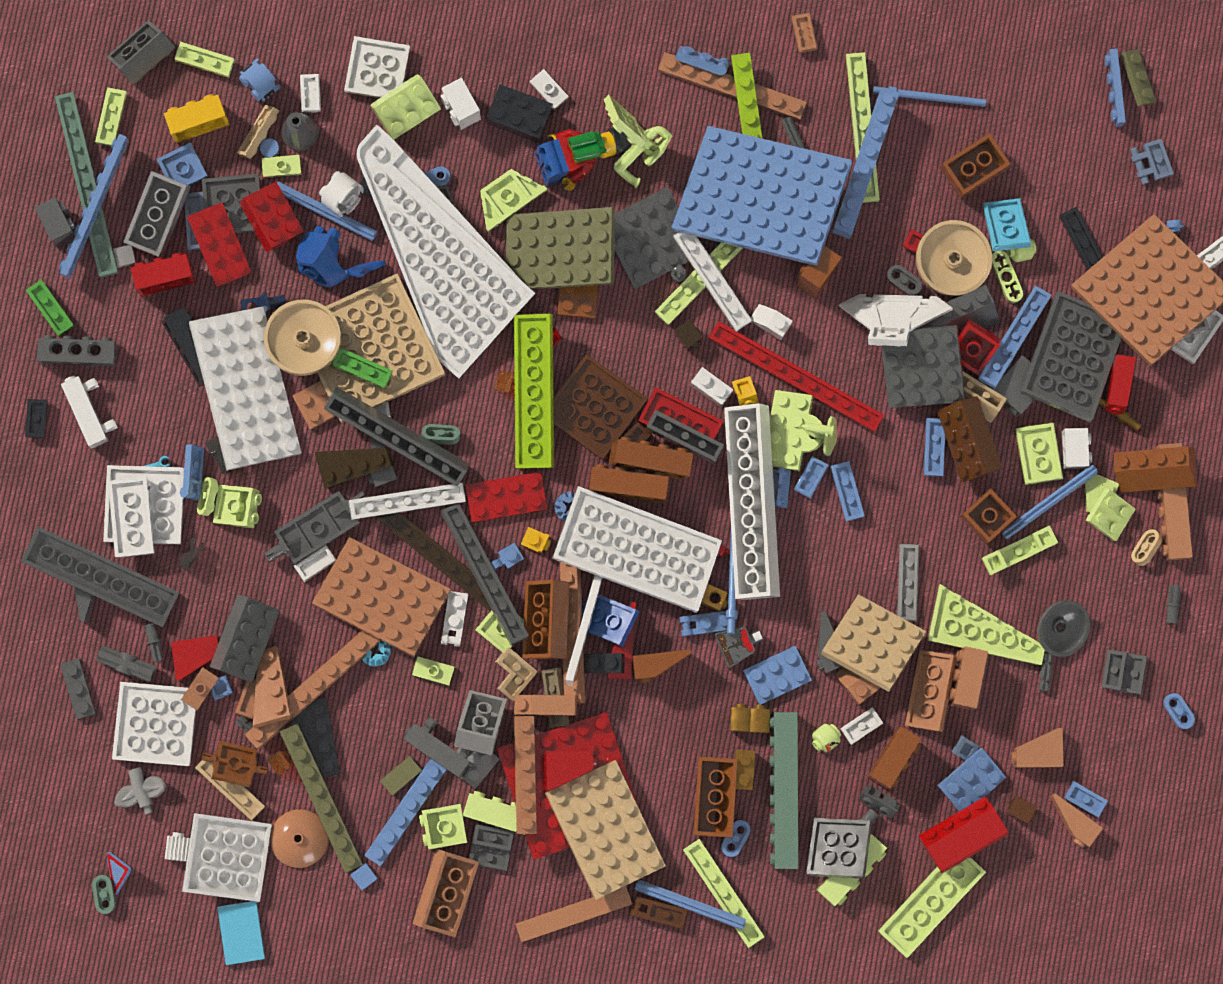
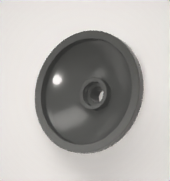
(1071, 629)

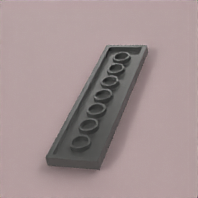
(99, 576)

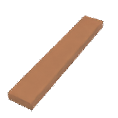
(572, 914)

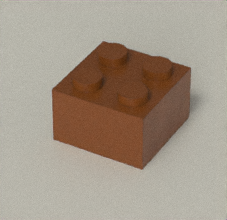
(988, 516)

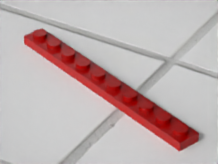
(796, 376)

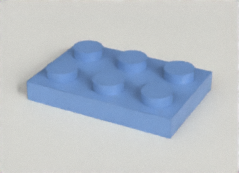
(777, 675)
(971, 780)

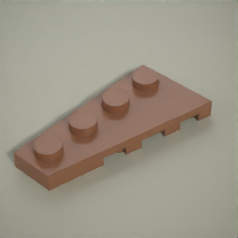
(270, 692)

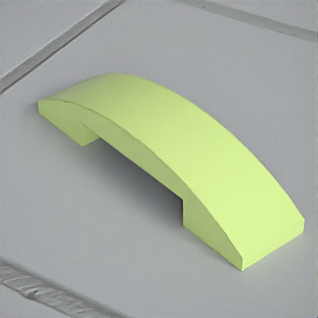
(1019, 550)

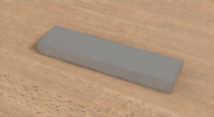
(908, 582)

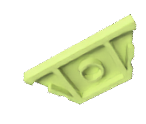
(507, 197)

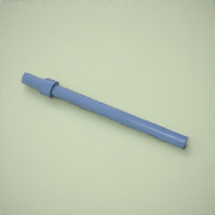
(935, 97)
(731, 613)

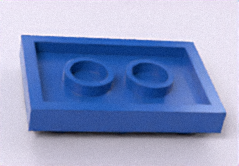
(611, 620)

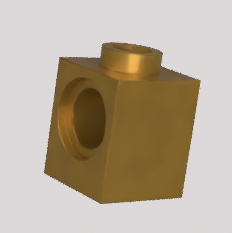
(713, 590)

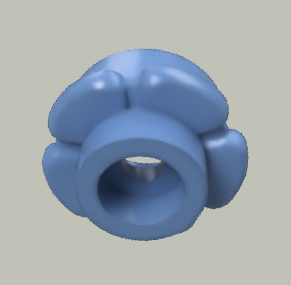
(1175, 225)

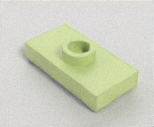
(281, 166)
(433, 671)

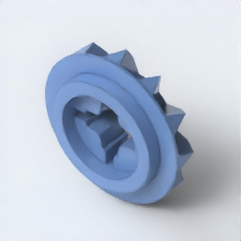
(560, 507)

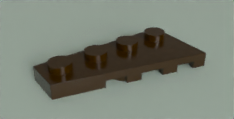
(348, 465)

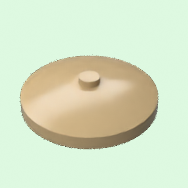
(953, 258)
(302, 337)

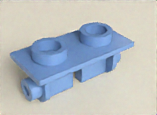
(781, 483)

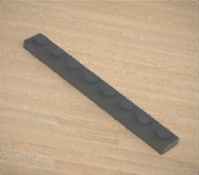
(484, 574)

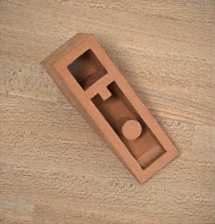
(545, 705)
(1078, 825)

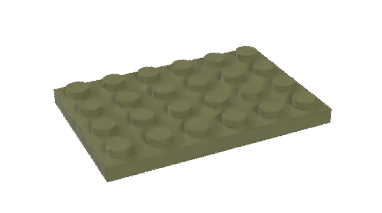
(562, 247)

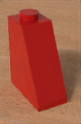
(1119, 384)
(192, 655)
(565, 766)

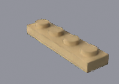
(237, 794)

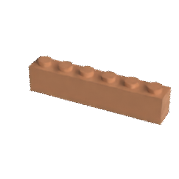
(1175, 520)

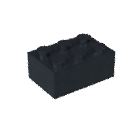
(519, 113)

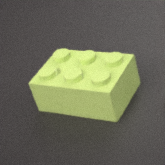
(405, 106)

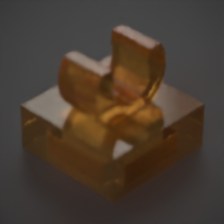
(504, 382)
(280, 763)

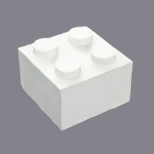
(461, 104)

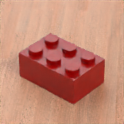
(271, 217)
(163, 274)

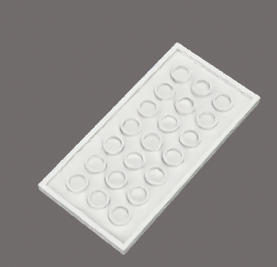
(244, 389)
(637, 549)

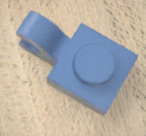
(508, 556)

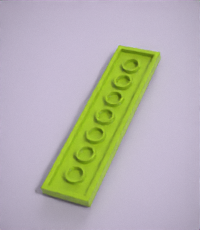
(534, 391)

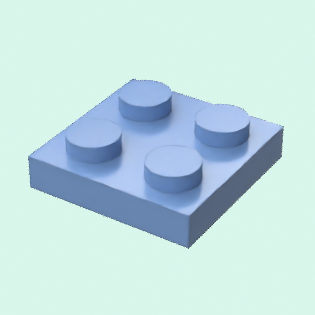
(183, 165)

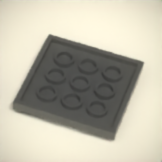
(646, 238)
(925, 369)

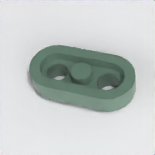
(441, 434)
(102, 894)

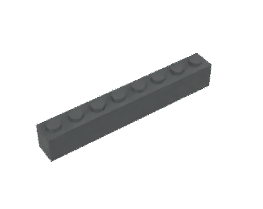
(396, 436)

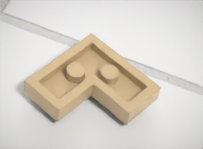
(519, 673)

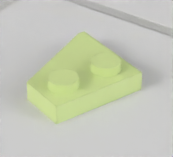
(1094, 489)

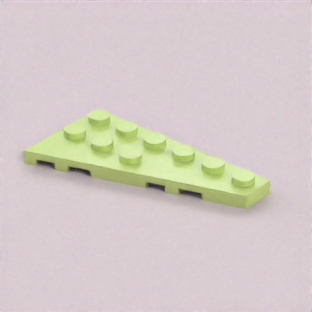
(965, 624)

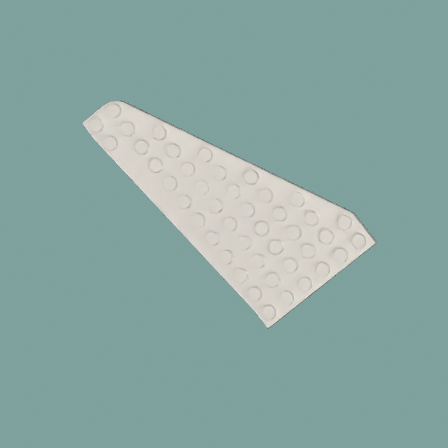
(450, 270)

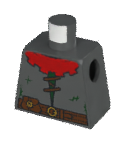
(737, 646)

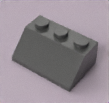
(141, 52)

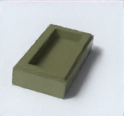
(401, 775)

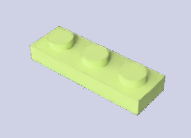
(204, 59)
(111, 116)

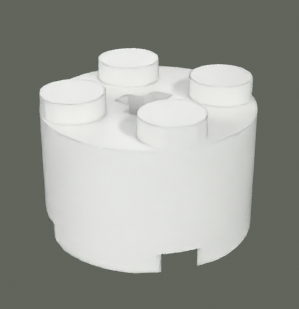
(341, 194)

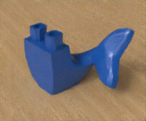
(318, 258)

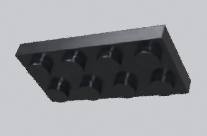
(318, 733)

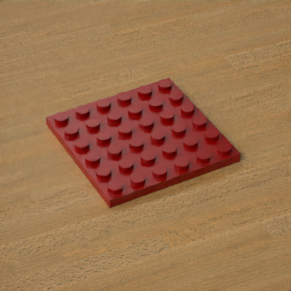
(588, 734)

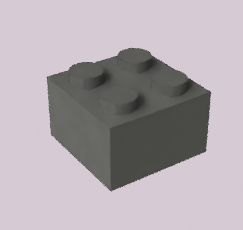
(56, 223)

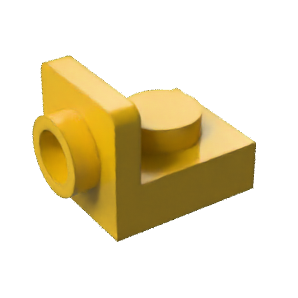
(745, 391)
(536, 540)

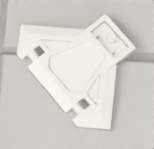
(893, 316)

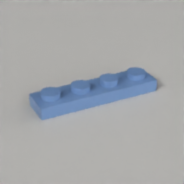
(1114, 80)

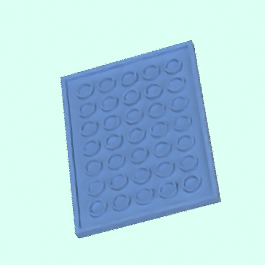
(762, 195)

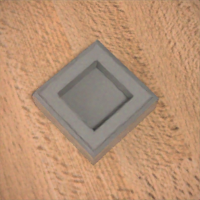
(124, 256)

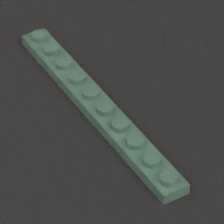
(85, 181)

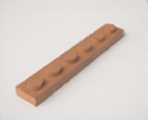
(525, 775)

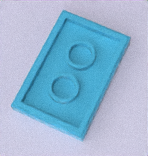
(1006, 224)
(241, 932)

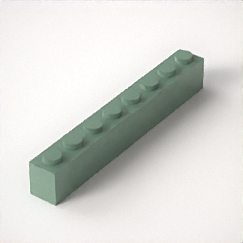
(784, 790)

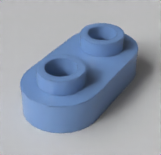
(432, 175)
(1180, 709)
(738, 839)

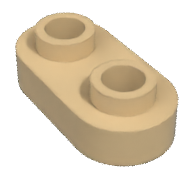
(1145, 548)

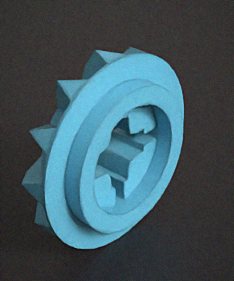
(378, 659)

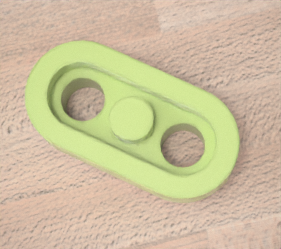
(208, 492)

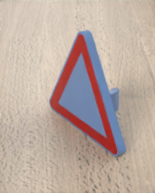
(118, 871)

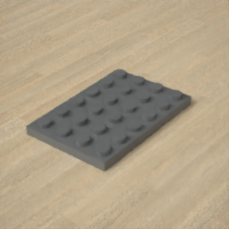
(1071, 358)

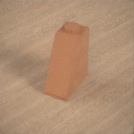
(1040, 752)

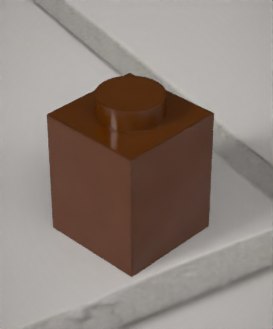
(1022, 810)

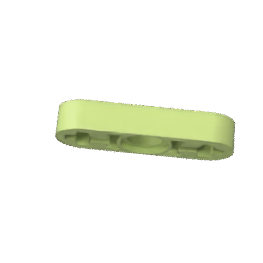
(1017, 287)

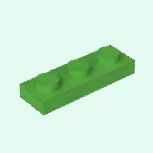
(50, 308)
(362, 368)

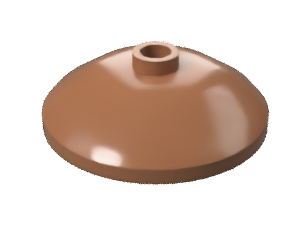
(313, 841)

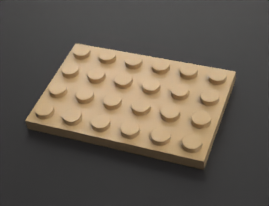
(605, 829)

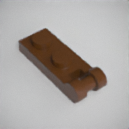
(659, 912)

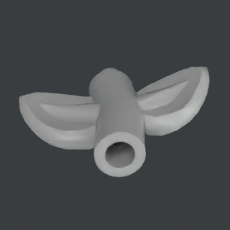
(140, 791)

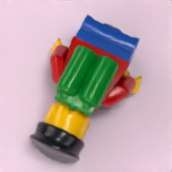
(575, 154)

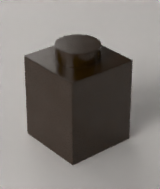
(688, 335)

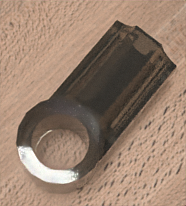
(215, 450)

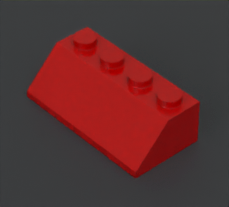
(963, 834)

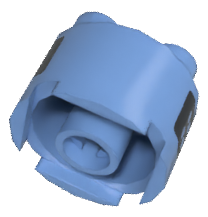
(259, 80)

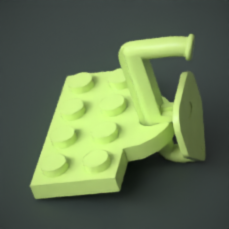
(638, 137)
(792, 427)

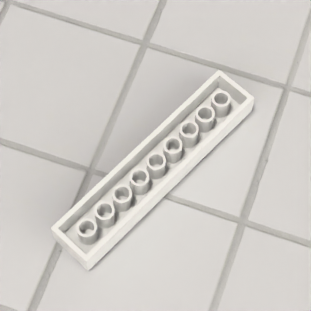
(752, 502)

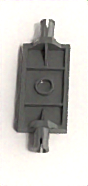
(314, 528)

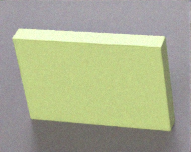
(1039, 453)

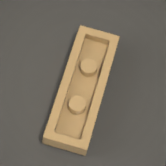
(258, 132)

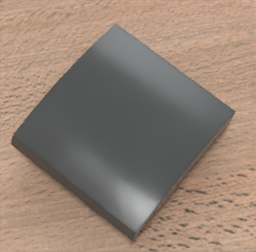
(1124, 672)
(491, 847)

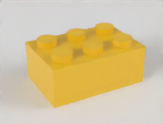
(196, 118)

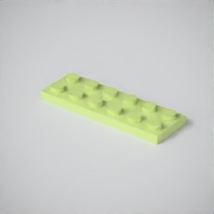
(929, 905)

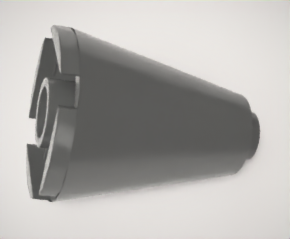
(299, 131)

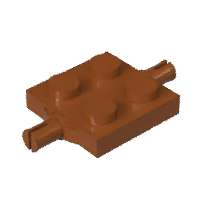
(234, 764)

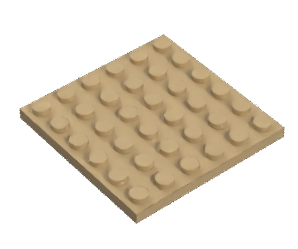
(386, 330)

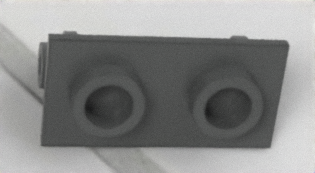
(870, 797)

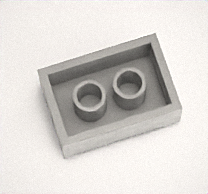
(480, 722)

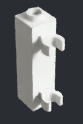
(85, 412)

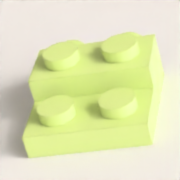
(237, 506)
(443, 826)

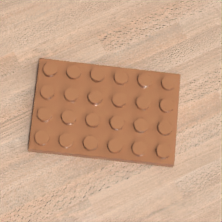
(381, 597)

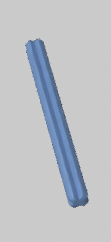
(324, 211)
(1049, 502)
(690, 904)

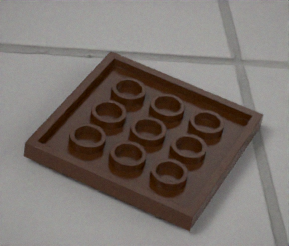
(595, 406)

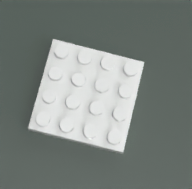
(164, 498)
(153, 725)
(226, 857)

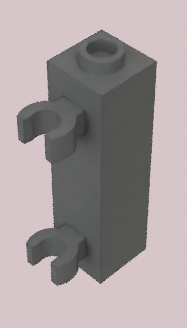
(438, 751)

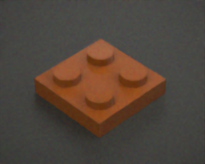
(578, 301)

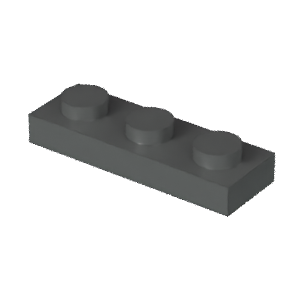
(78, 688)

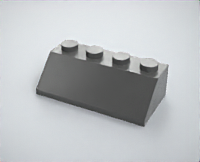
(973, 305)

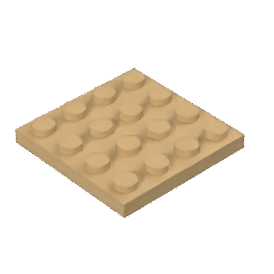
(873, 642)

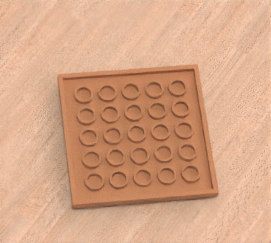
(1151, 290)

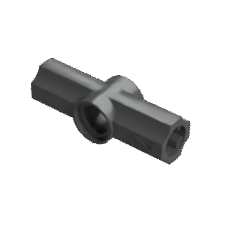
(126, 663)

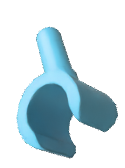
(159, 464)

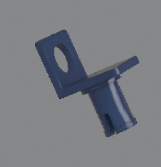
(264, 301)

